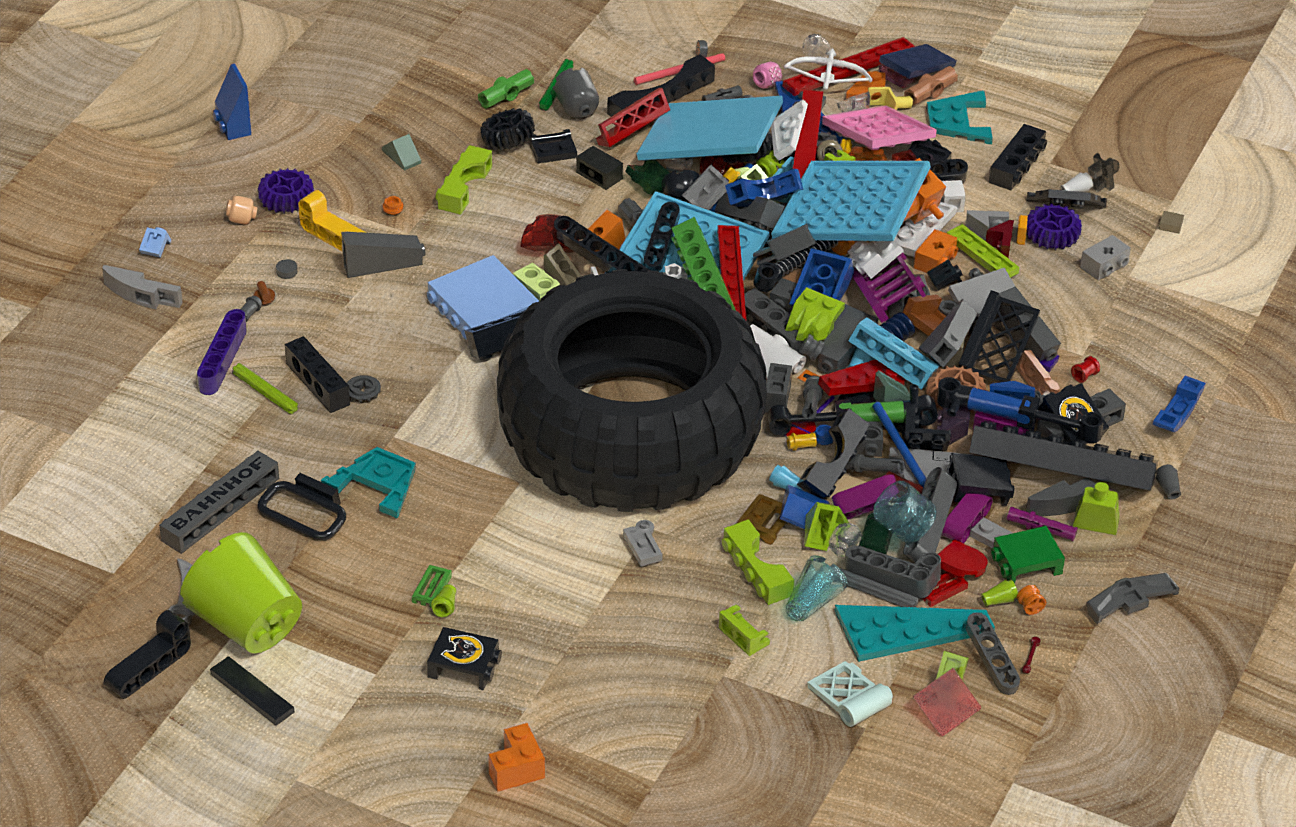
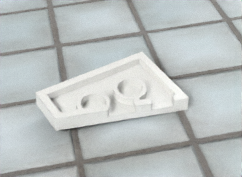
(787, 129)

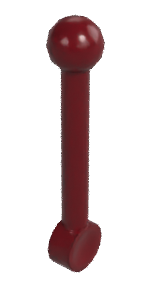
(1035, 641)

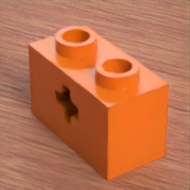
(935, 250)

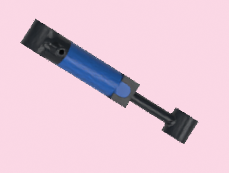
(1024, 411)

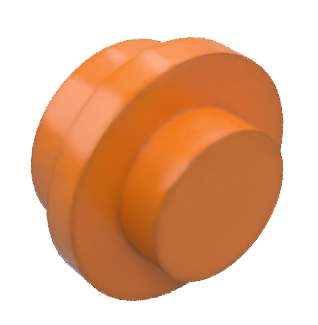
(393, 205)

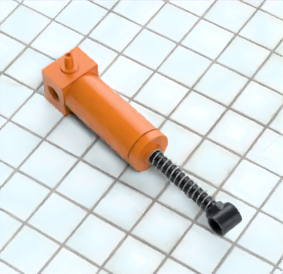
(924, 204)

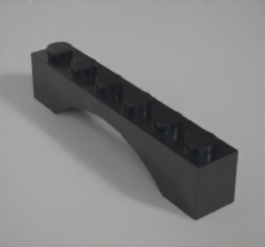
(694, 74)

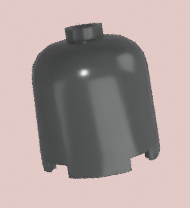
(576, 93)

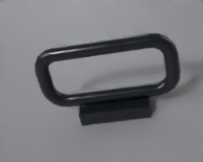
(310, 490)

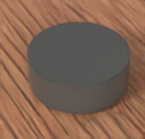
(286, 269)

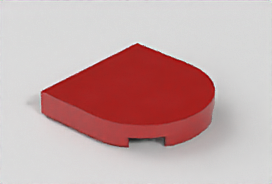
(962, 559)

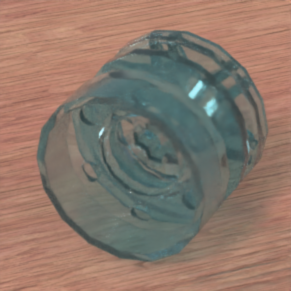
(904, 511)

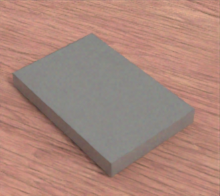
(976, 290)

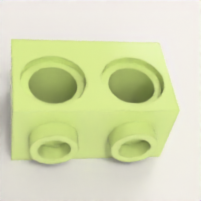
(536, 280)

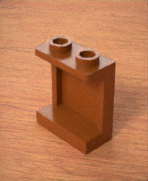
(925, 313)

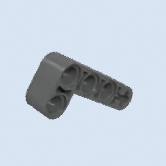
(911, 578)

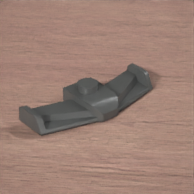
(1130, 595)

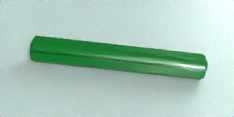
(549, 95)

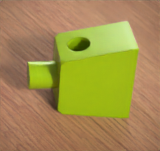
(1098, 510)

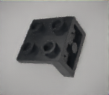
(922, 438)

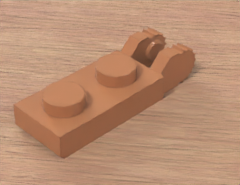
(1035, 374)

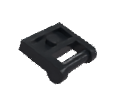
(555, 150)

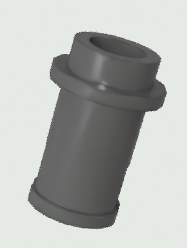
(252, 304)

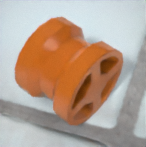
(1031, 599)

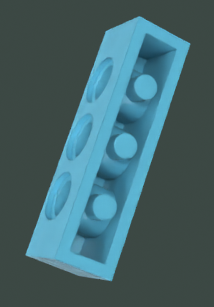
(893, 352)

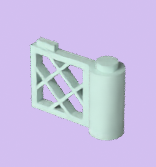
(859, 703)

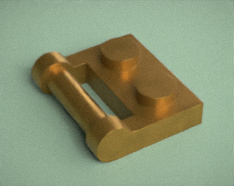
(760, 513)

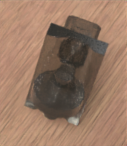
(1103, 172)

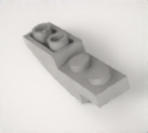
(136, 289)

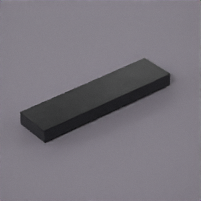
(252, 690)

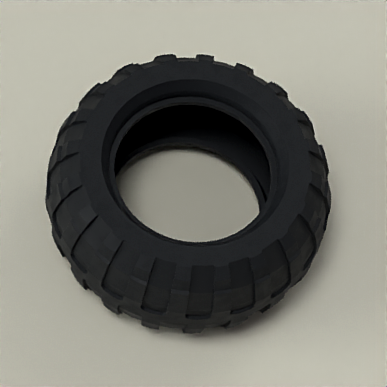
(622, 449)

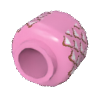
(767, 74)

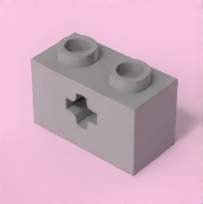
(1105, 257)

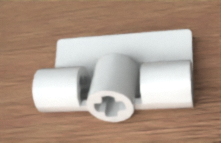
(777, 350)

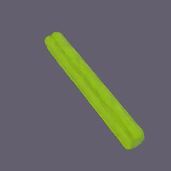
(265, 388)

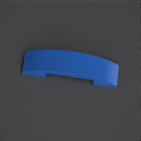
(1181, 405)

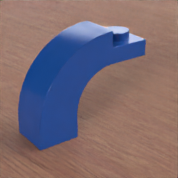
(744, 191)

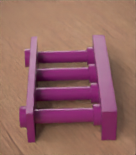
(875, 296)

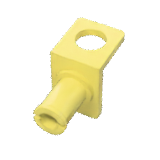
(889, 99)

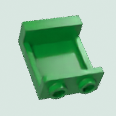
(1027, 553)

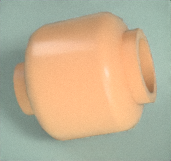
(241, 210)

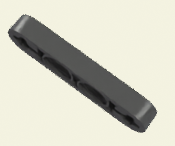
(992, 653)

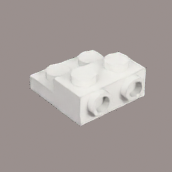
(873, 256)

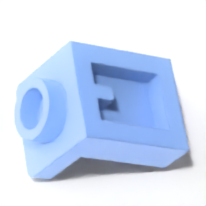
(154, 242)

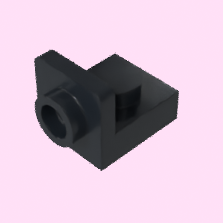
(945, 274)

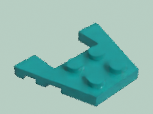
(951, 116)
(379, 471)

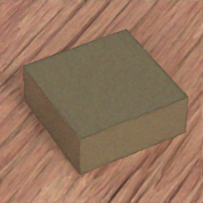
(1171, 222)

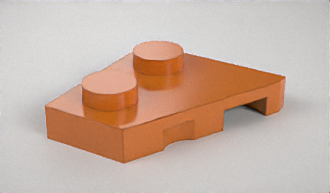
(878, 80)

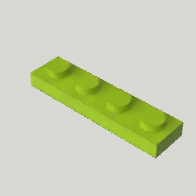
(982, 251)

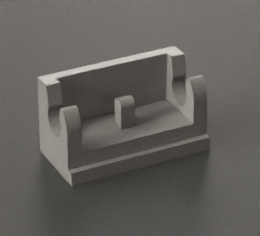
(707, 189)

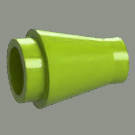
(1001, 593)
(444, 602)

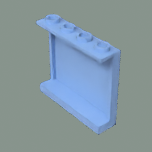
(479, 294)

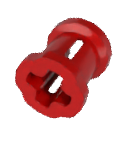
(1082, 371)

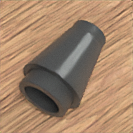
(1168, 479)

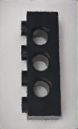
(1018, 157)
(317, 374)

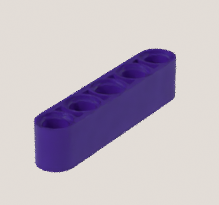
(221, 352)

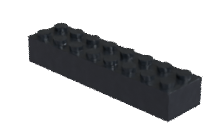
(1064, 456)

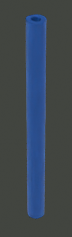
(898, 441)

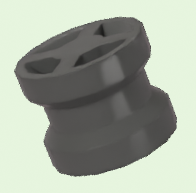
(811, 347)

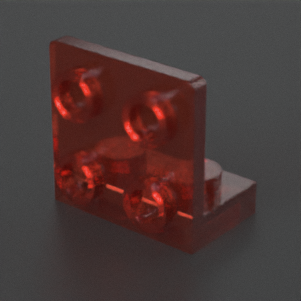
(947, 702)

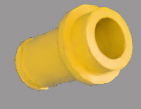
(801, 441)

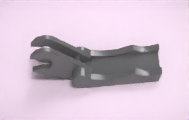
(787, 244)

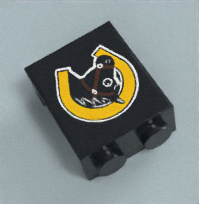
(1071, 403)
(465, 654)

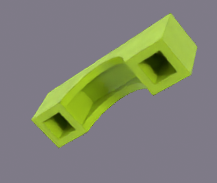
(454, 193)
(770, 580)

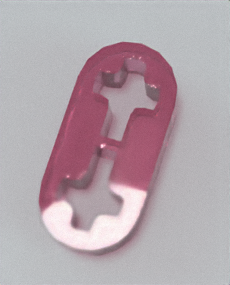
(895, 77)

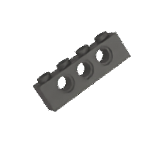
(769, 317)
(1107, 403)

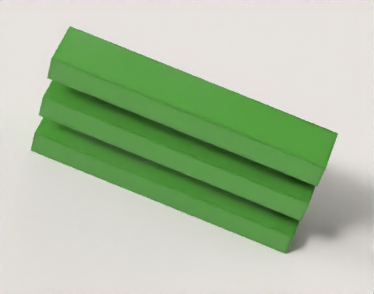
(424, 581)

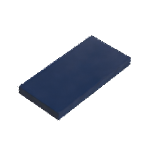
(917, 61)

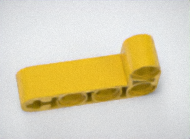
(321, 223)

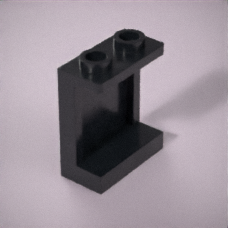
(981, 476)

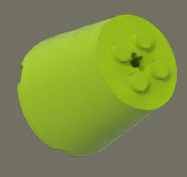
(242, 593)

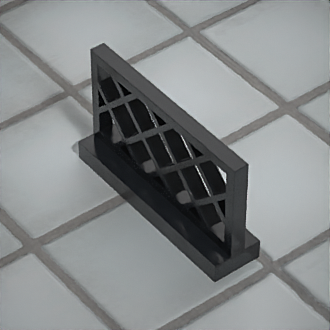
(983, 329)

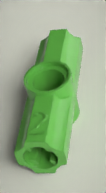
(505, 88)

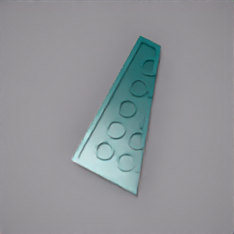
(895, 630)

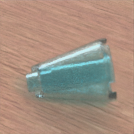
(815, 588)

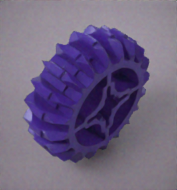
(284, 190)
(1053, 226)

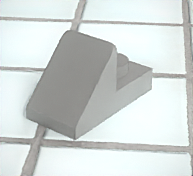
(981, 221)

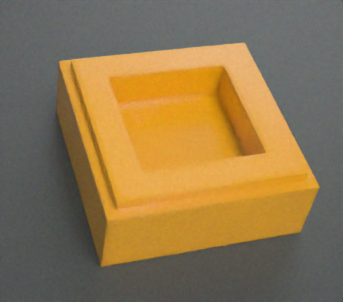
(1022, 228)

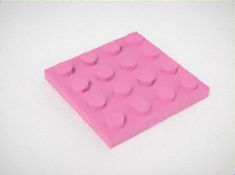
(879, 127)

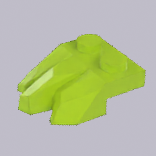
(814, 315)

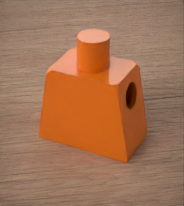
(609, 228)

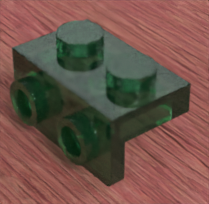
(648, 176)

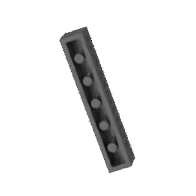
(219, 502)

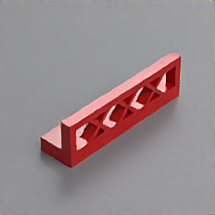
(636, 121)

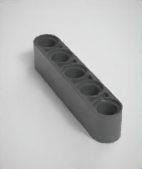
(940, 491)

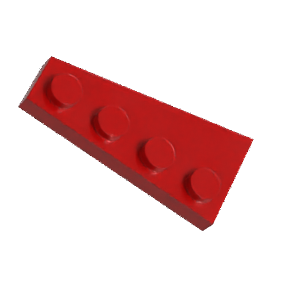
(855, 378)

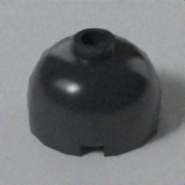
(676, 184)

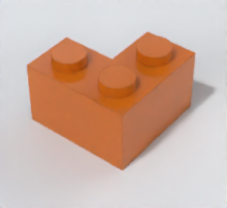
(519, 761)

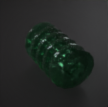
(875, 536)

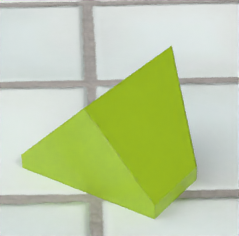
(820, 524)

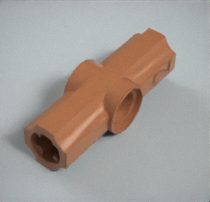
(931, 85)

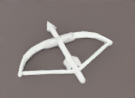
(827, 77)

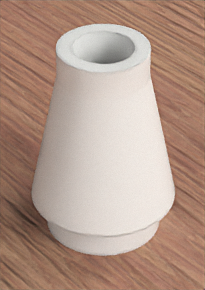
(1081, 183)

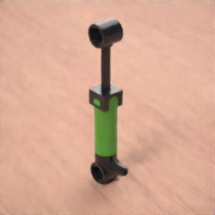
(894, 410)

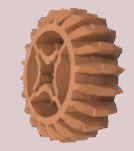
(963, 375)

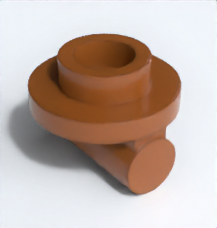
(265, 294)

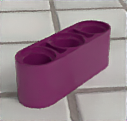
(862, 497)
(966, 516)

